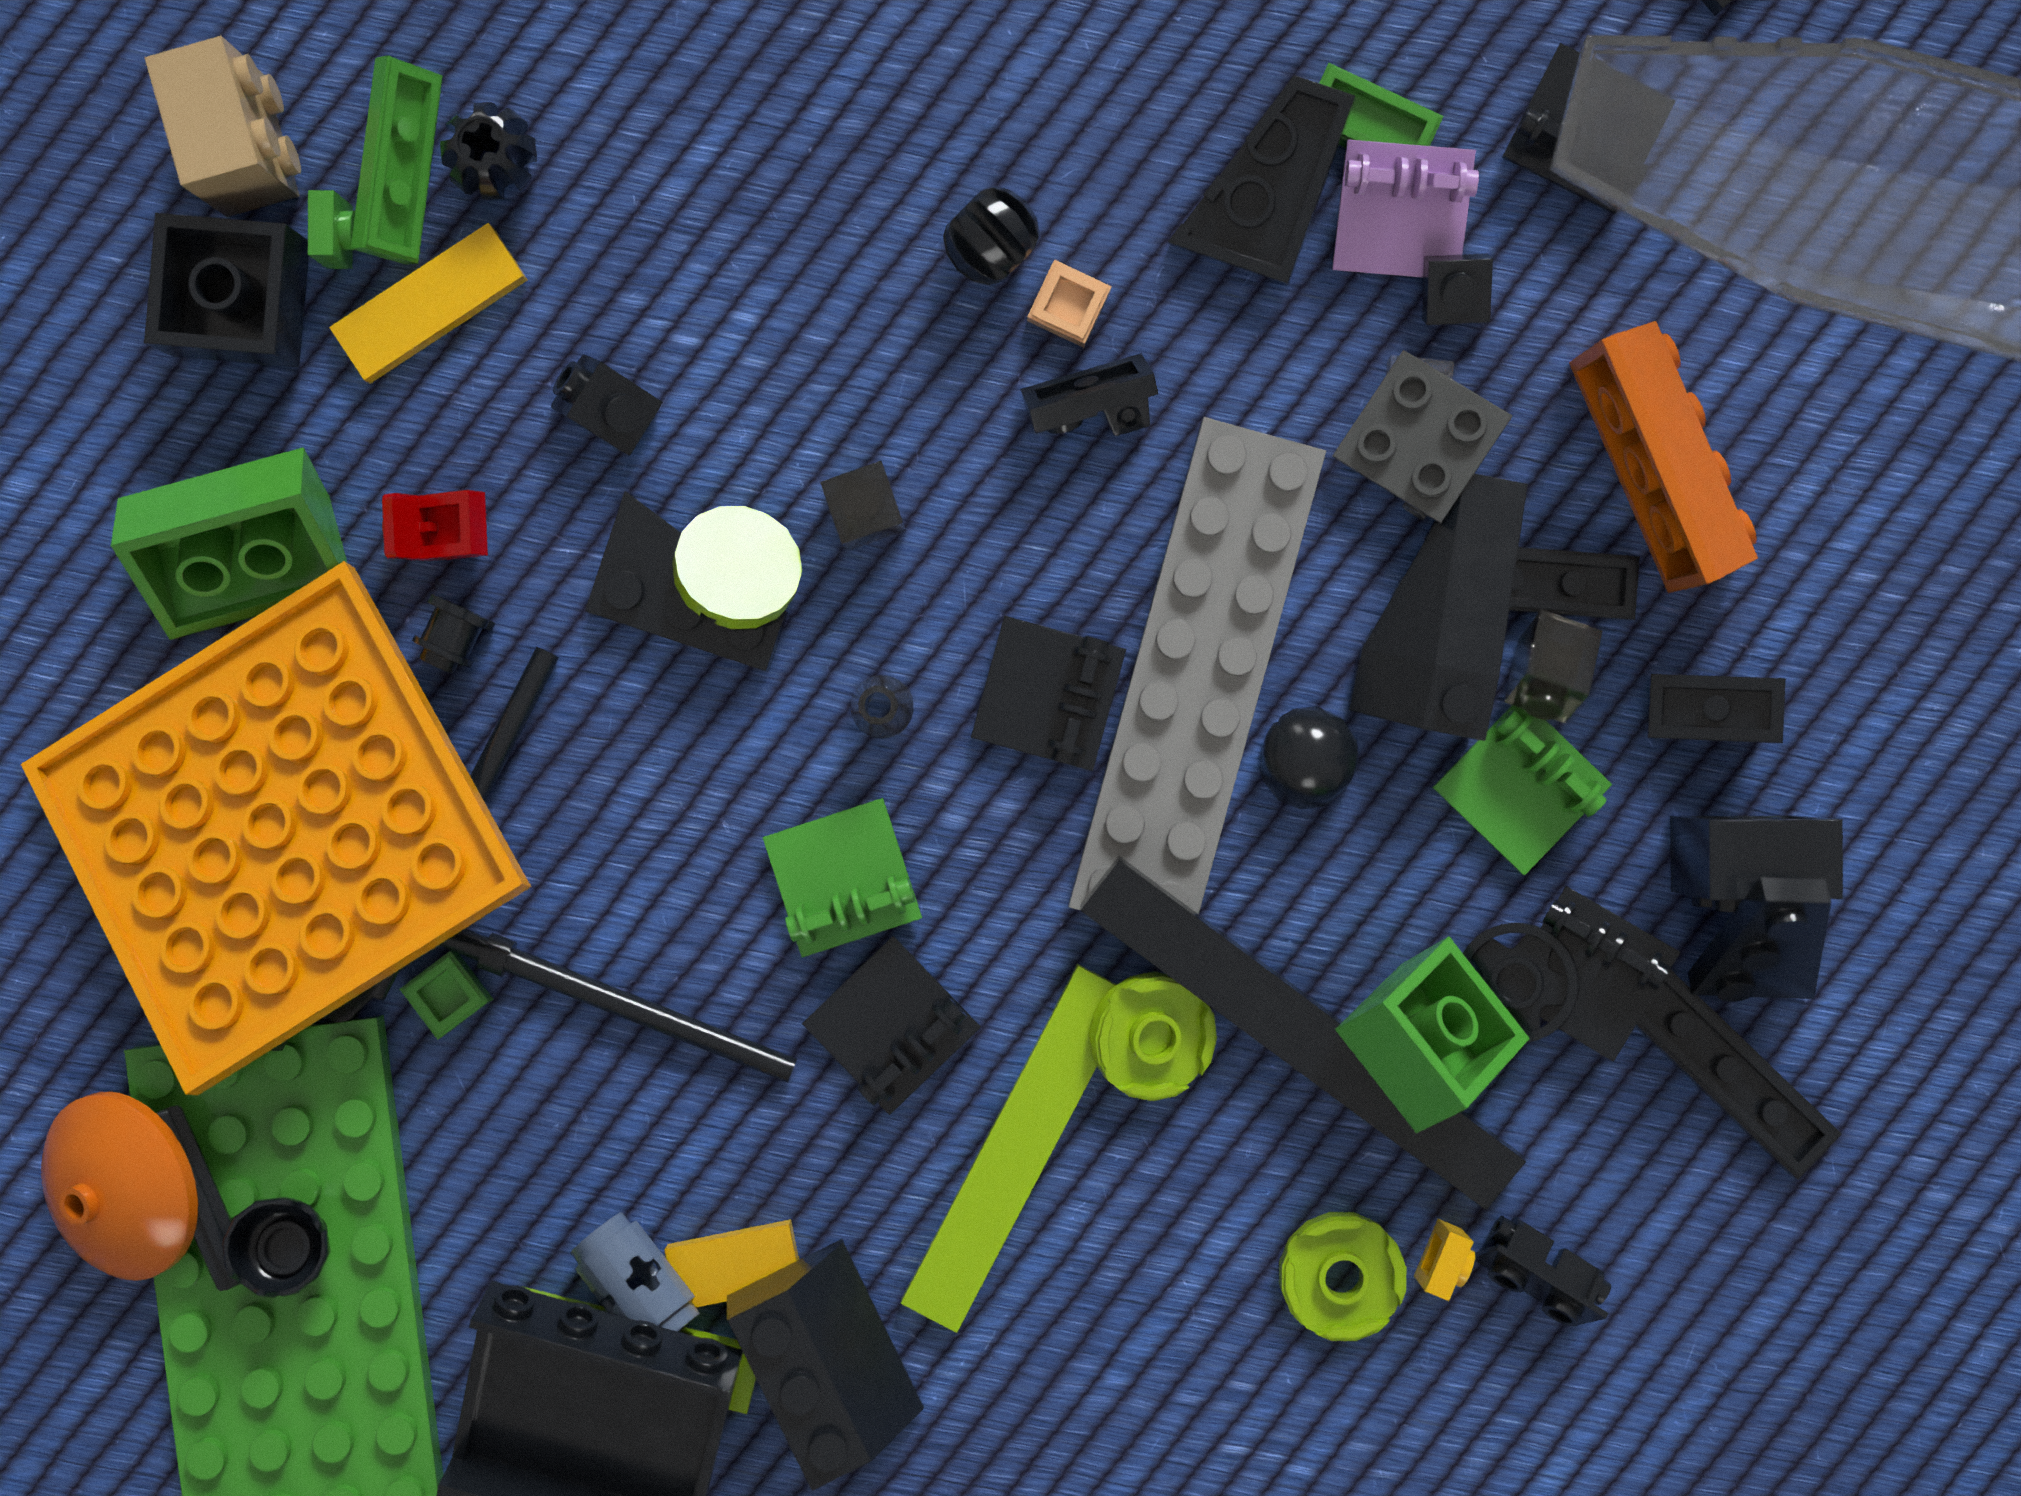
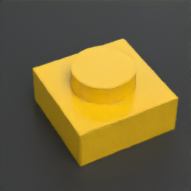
(1445, 1260)

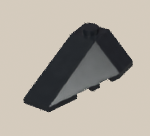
(1445, 628)

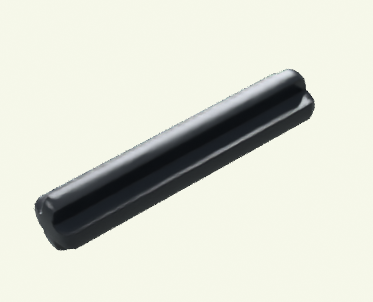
(212, 1213)

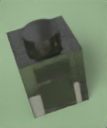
(863, 506)
(1553, 667)

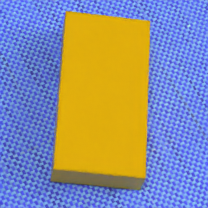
(731, 1260)

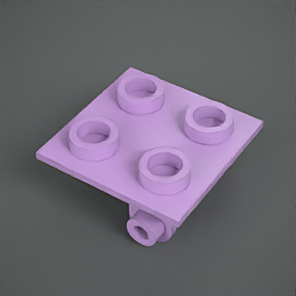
(1402, 206)

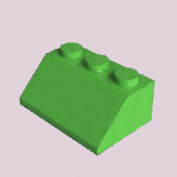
(227, 541)

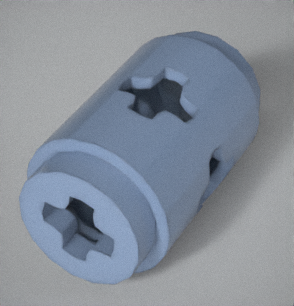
(619, 1254)

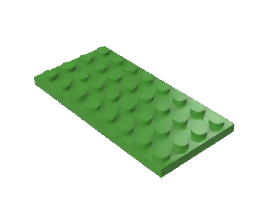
(319, 1383)

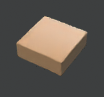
(1069, 303)

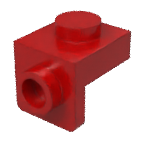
(435, 525)

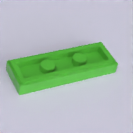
(396, 160)

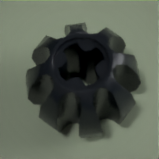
(483, 132)
(991, 235)

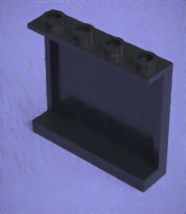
(586, 1403)

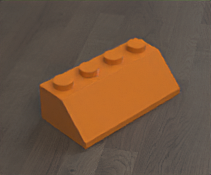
(1664, 457)

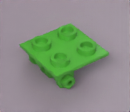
(1523, 787)
(842, 878)

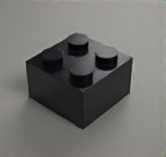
(227, 290)
(1726, 855)

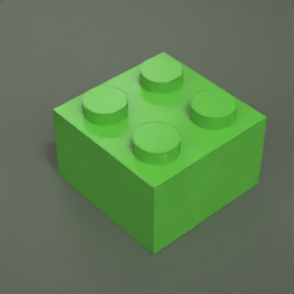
(1433, 1035)

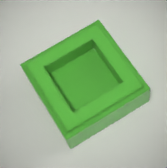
(446, 994)

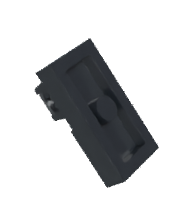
(1115, 388)
(1717, 708)

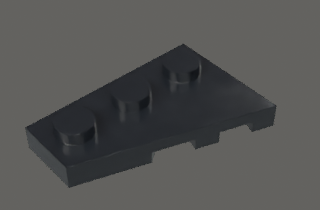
(640, 591)

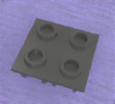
(1422, 437)

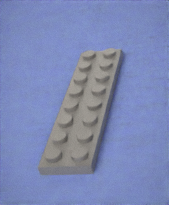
(1201, 660)

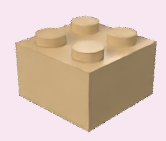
(224, 126)

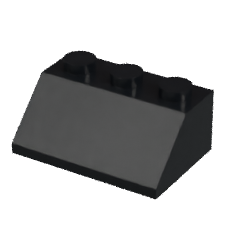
(824, 1362)

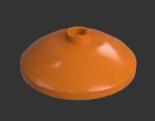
(119, 1186)

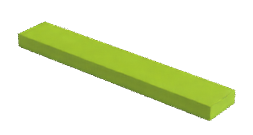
(1010, 1158)

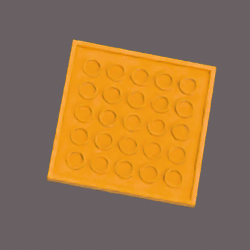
(273, 828)

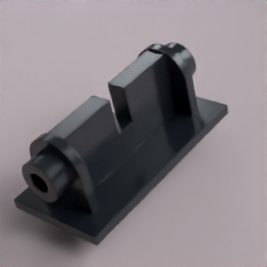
(1565, 1288)

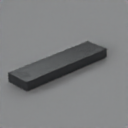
(1736, 1077)

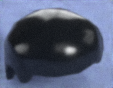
(1308, 757)
(276, 1247)

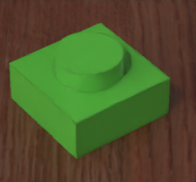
(330, 229)

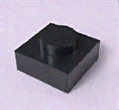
(1457, 289)

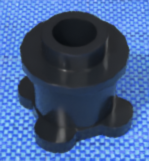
(450, 634)

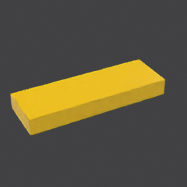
(428, 303)

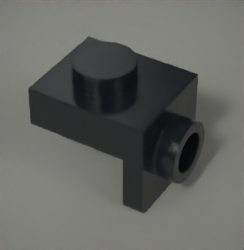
(604, 402)

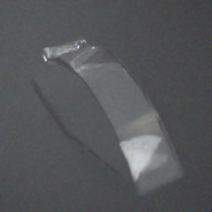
(1815, 172)

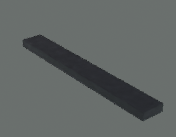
(1288, 1025)

